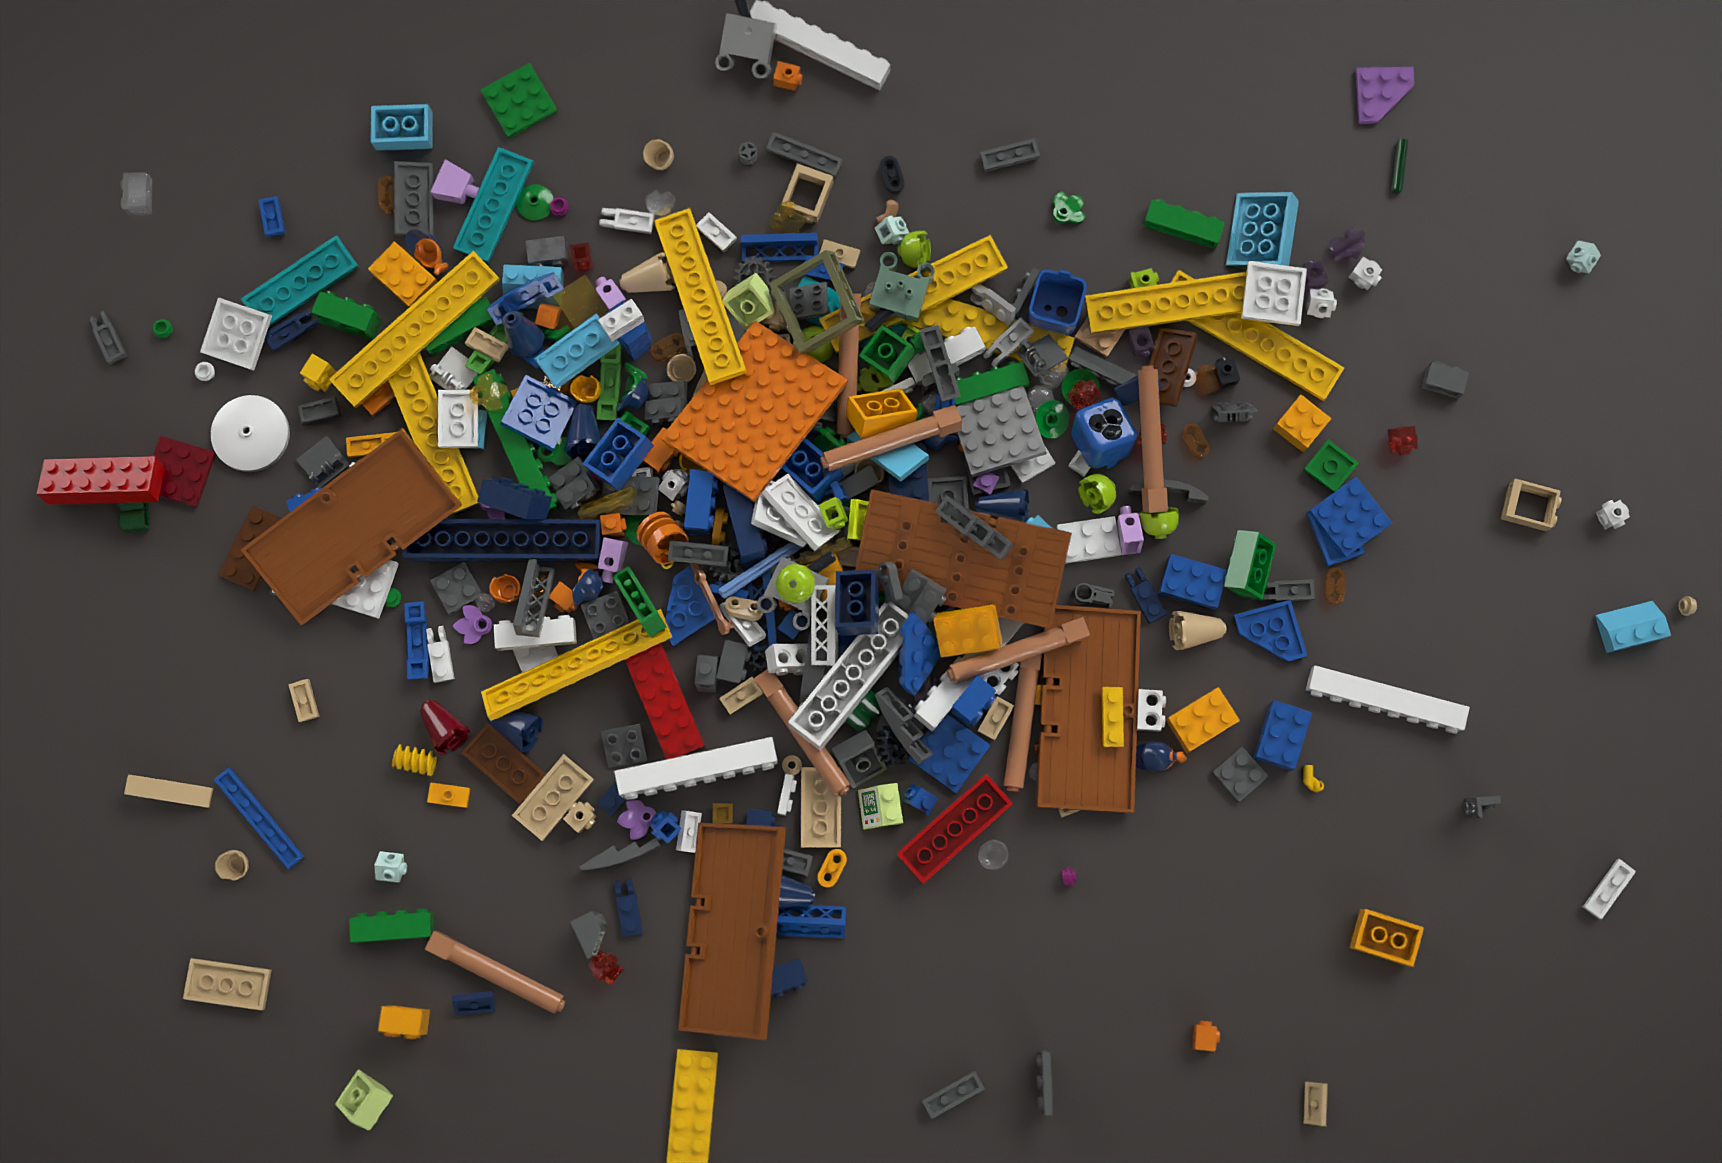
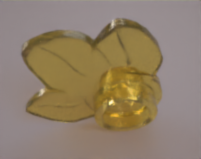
(789, 220)
(491, 392)

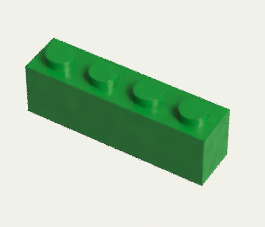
(1184, 223)
(461, 328)
(991, 382)
(639, 601)
(391, 926)

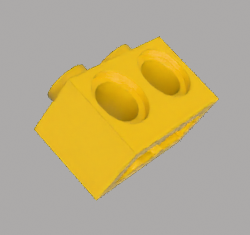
(317, 373)

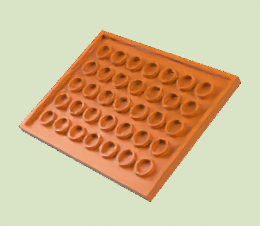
(757, 419)

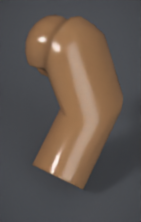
(891, 210)

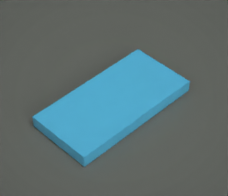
(575, 352)
(899, 461)

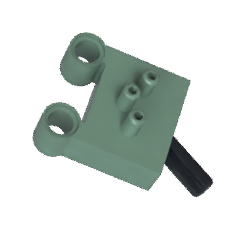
(898, 293)

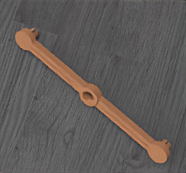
(700, 579)

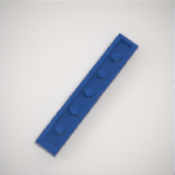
(259, 818)

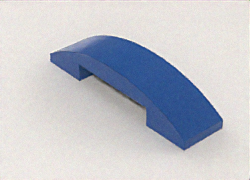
(525, 295)
(417, 640)

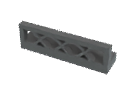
(1104, 370)
(526, 597)

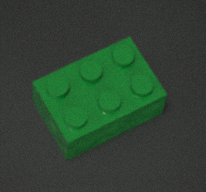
(346, 315)
(1250, 564)

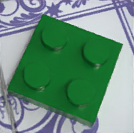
(1331, 466)

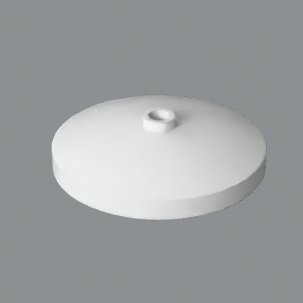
(263, 443)

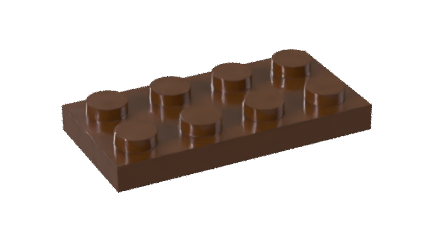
(1172, 359)
(237, 566)
(503, 763)

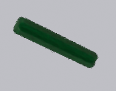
(1399, 165)

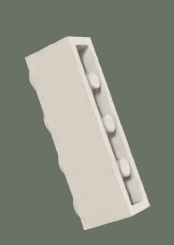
(958, 348)
(553, 633)

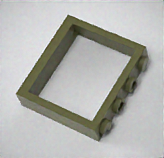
(843, 290)

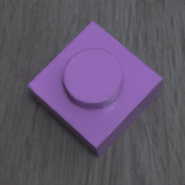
(986, 482)

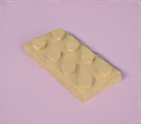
(553, 797)
(819, 812)
(227, 984)

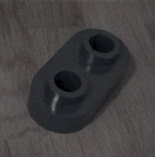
(892, 175)

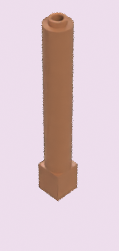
(848, 369)
(942, 422)
(1154, 493)
(1018, 651)
(786, 709)
(1022, 723)
(495, 972)

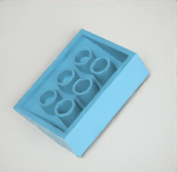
(1262, 229)

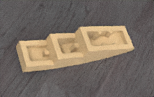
(168, 791)

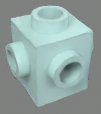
(891, 230)
(1583, 257)
(390, 867)

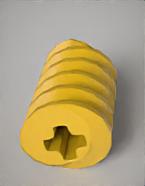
(414, 761)

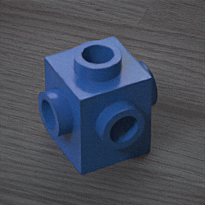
(665, 826)

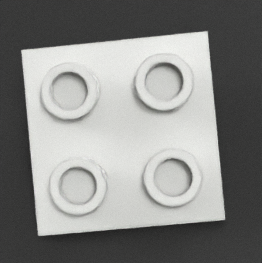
(452, 372)

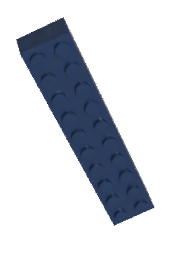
(508, 541)

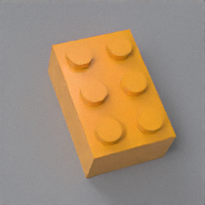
(402, 275)
(879, 412)
(968, 630)
(1202, 720)
(1386, 937)

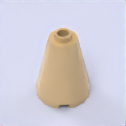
(649, 276)
(1194, 629)

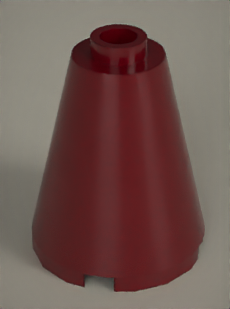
(443, 727)

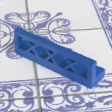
(779, 240)
(771, 626)
(807, 926)

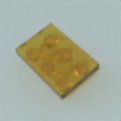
(580, 302)

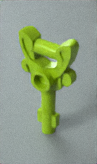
(868, 385)

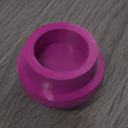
(559, 206)
(1069, 876)

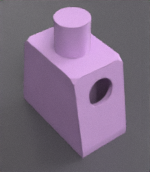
(453, 184)
(609, 293)
(1129, 531)
(612, 549)

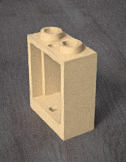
(813, 176)
(1512, 498)

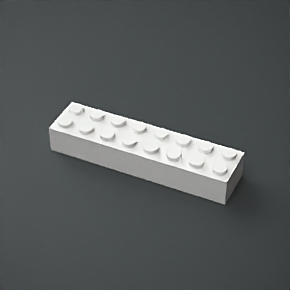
(850, 679)
(695, 768)

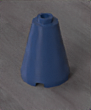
(522, 335)
(583, 432)
(1006, 505)
(519, 729)
(794, 893)

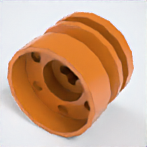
(656, 533)

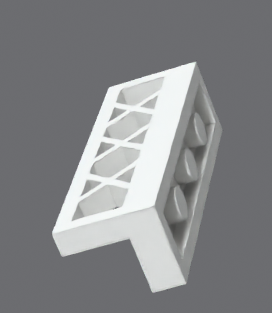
(832, 635)

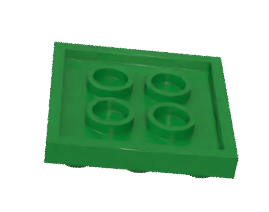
(519, 100)

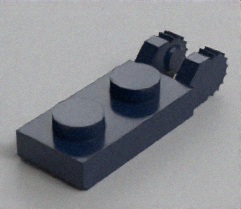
(290, 330)
(1146, 597)
(628, 910)

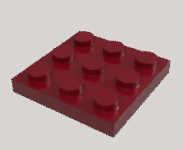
(185, 470)

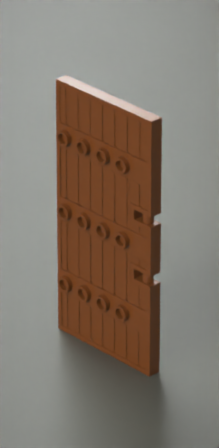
(349, 524)
(915, 538)
(1072, 763)
(731, 979)

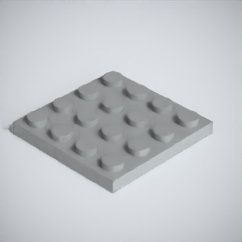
(999, 431)

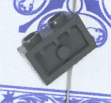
(1474, 806)

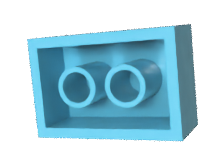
(402, 127)

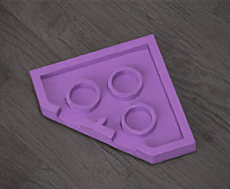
(1380, 90)

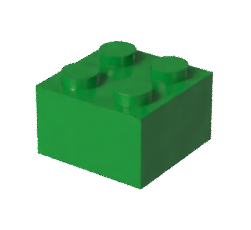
(887, 353)

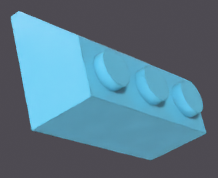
(518, 274)
(1632, 626)

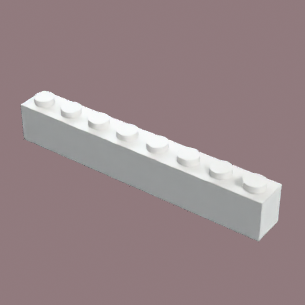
(824, 46)
(945, 695)
(1388, 699)

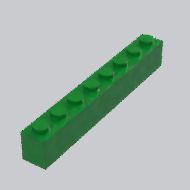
(519, 449)

